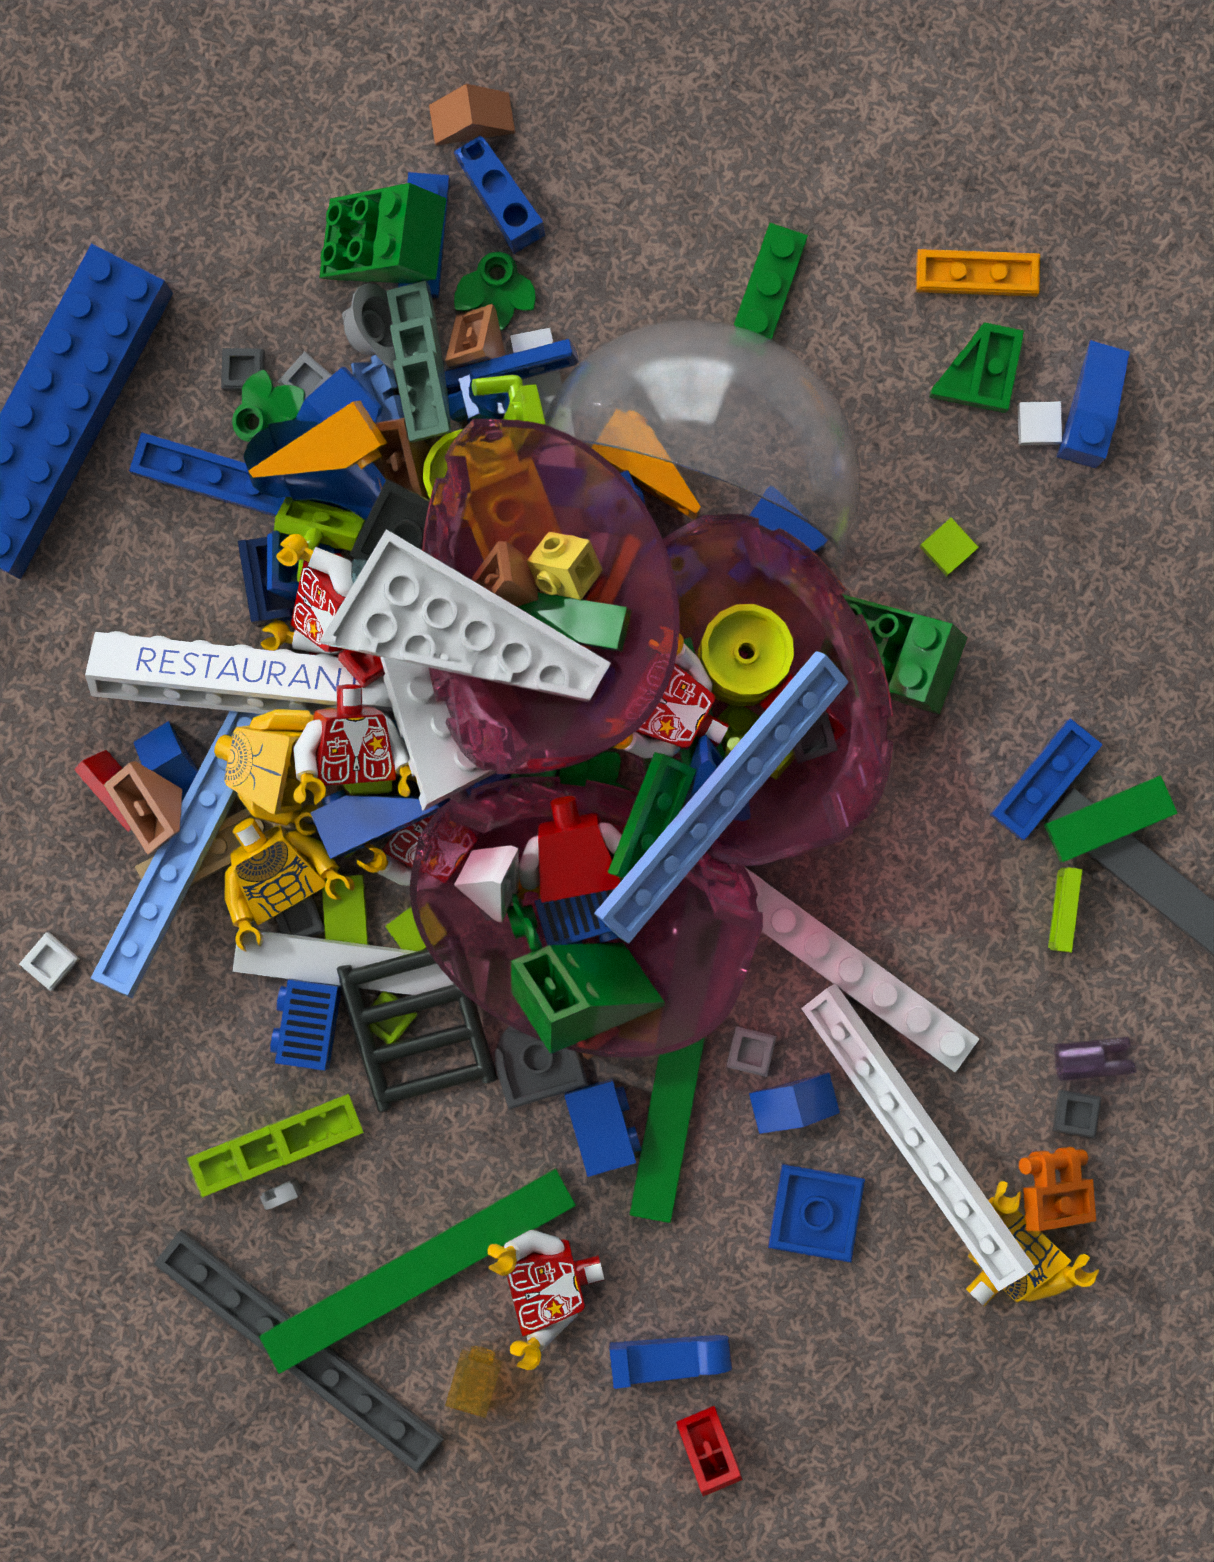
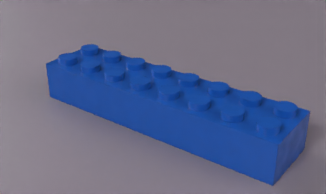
(70, 393)

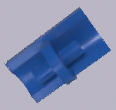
(465, 405)

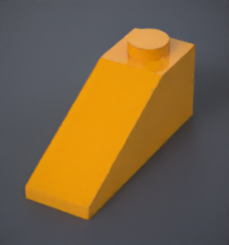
(335, 443)
(655, 477)

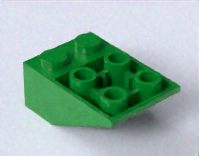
(383, 235)
(915, 652)
(580, 991)

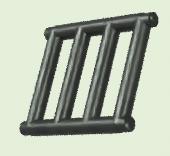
(374, 1056)

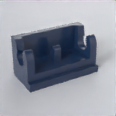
(262, 604)

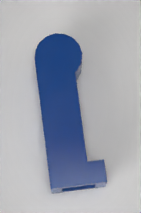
(500, 194)
(668, 1359)

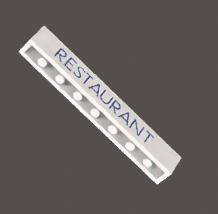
(219, 675)

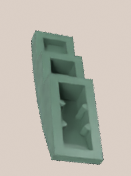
(419, 362)

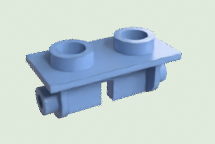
(380, 383)

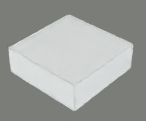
(1039, 423)
(49, 961)

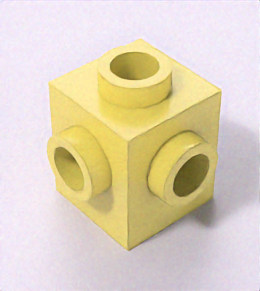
(564, 565)

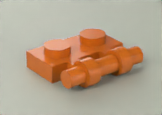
(1057, 1203)

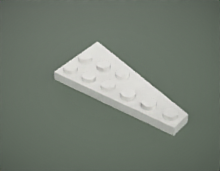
(437, 618)
(421, 721)

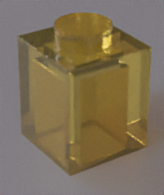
(474, 1381)

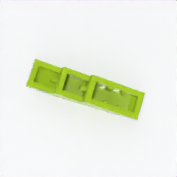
(274, 1145)

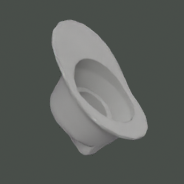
(369, 323)

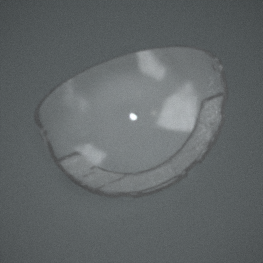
(723, 408)

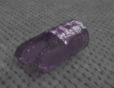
(1087, 1059)

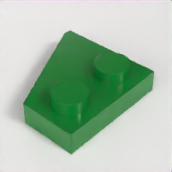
(983, 370)

